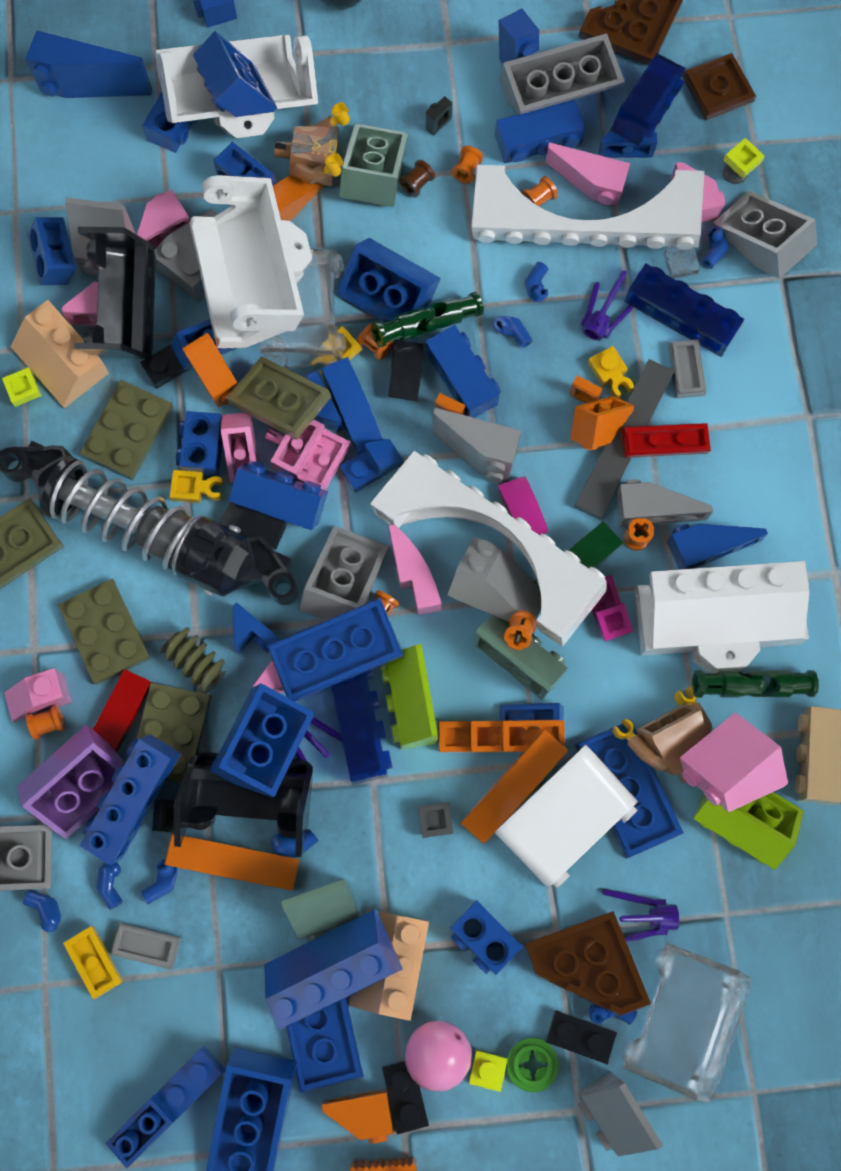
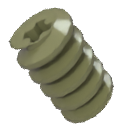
(193, 660)

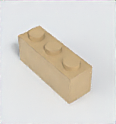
(819, 756)

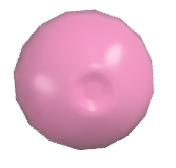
(438, 1056)

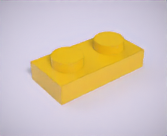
(93, 962)

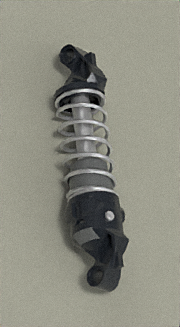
(194, 547)

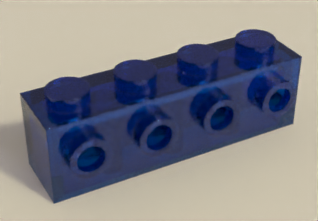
(649, 100)
(683, 309)
(360, 729)

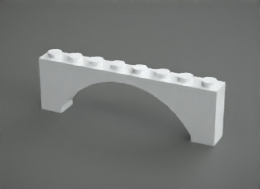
(666, 220)
(426, 491)

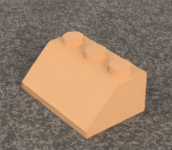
(47, 348)
(396, 993)

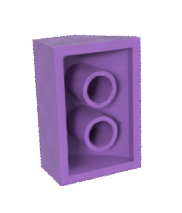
(71, 782)

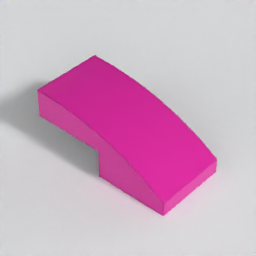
(522, 503)
(611, 613)

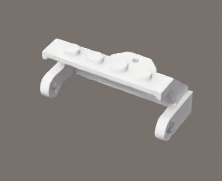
(287, 80)
(249, 262)
(723, 612)

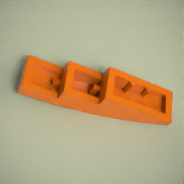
(495, 735)
(514, 786)
(233, 862)

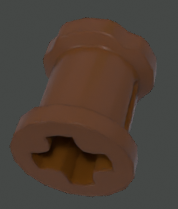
(417, 178)

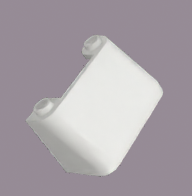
(567, 817)

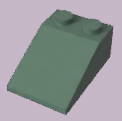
(373, 165)
(321, 909)

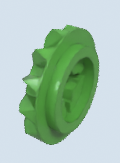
(543, 1076)

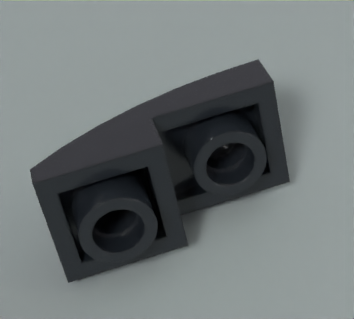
(406, 370)
(254, 523)

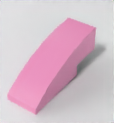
(414, 572)

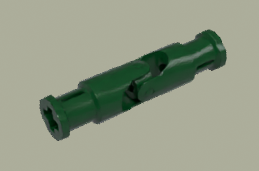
(430, 318)
(736, 684)

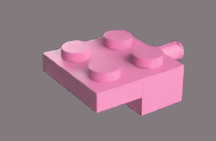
(310, 457)

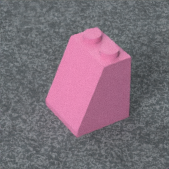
(735, 764)

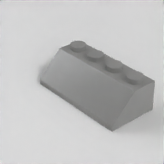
(561, 74)

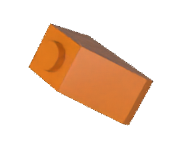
(599, 421)
(362, 1114)

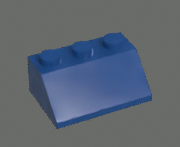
(232, 78)
(385, 281)
(262, 741)

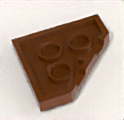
(633, 26)
(591, 964)

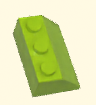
(410, 699)
(761, 828)

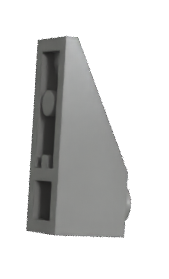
(657, 504)

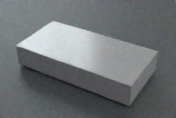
(687, 368)
(145, 946)

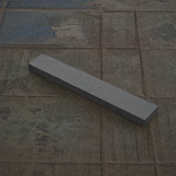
(612, 460)

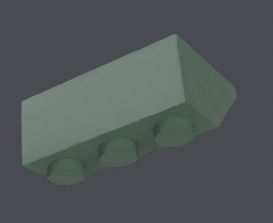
(530, 666)

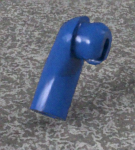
(717, 245)
(533, 283)
(512, 327)
(286, 846)
(105, 883)
(164, 883)
(47, 908)
(599, 1014)

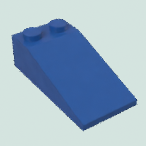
(84, 70)
(251, 1112)

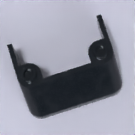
(124, 293)
(208, 795)

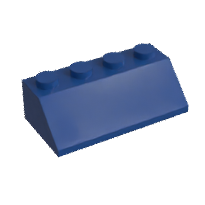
(329, 969)

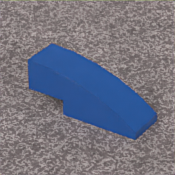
(351, 403)

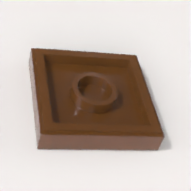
(719, 86)

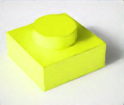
(744, 158)
(21, 387)
(488, 1070)

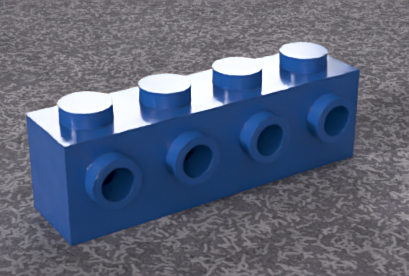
(129, 799)

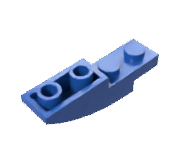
(165, 1106)

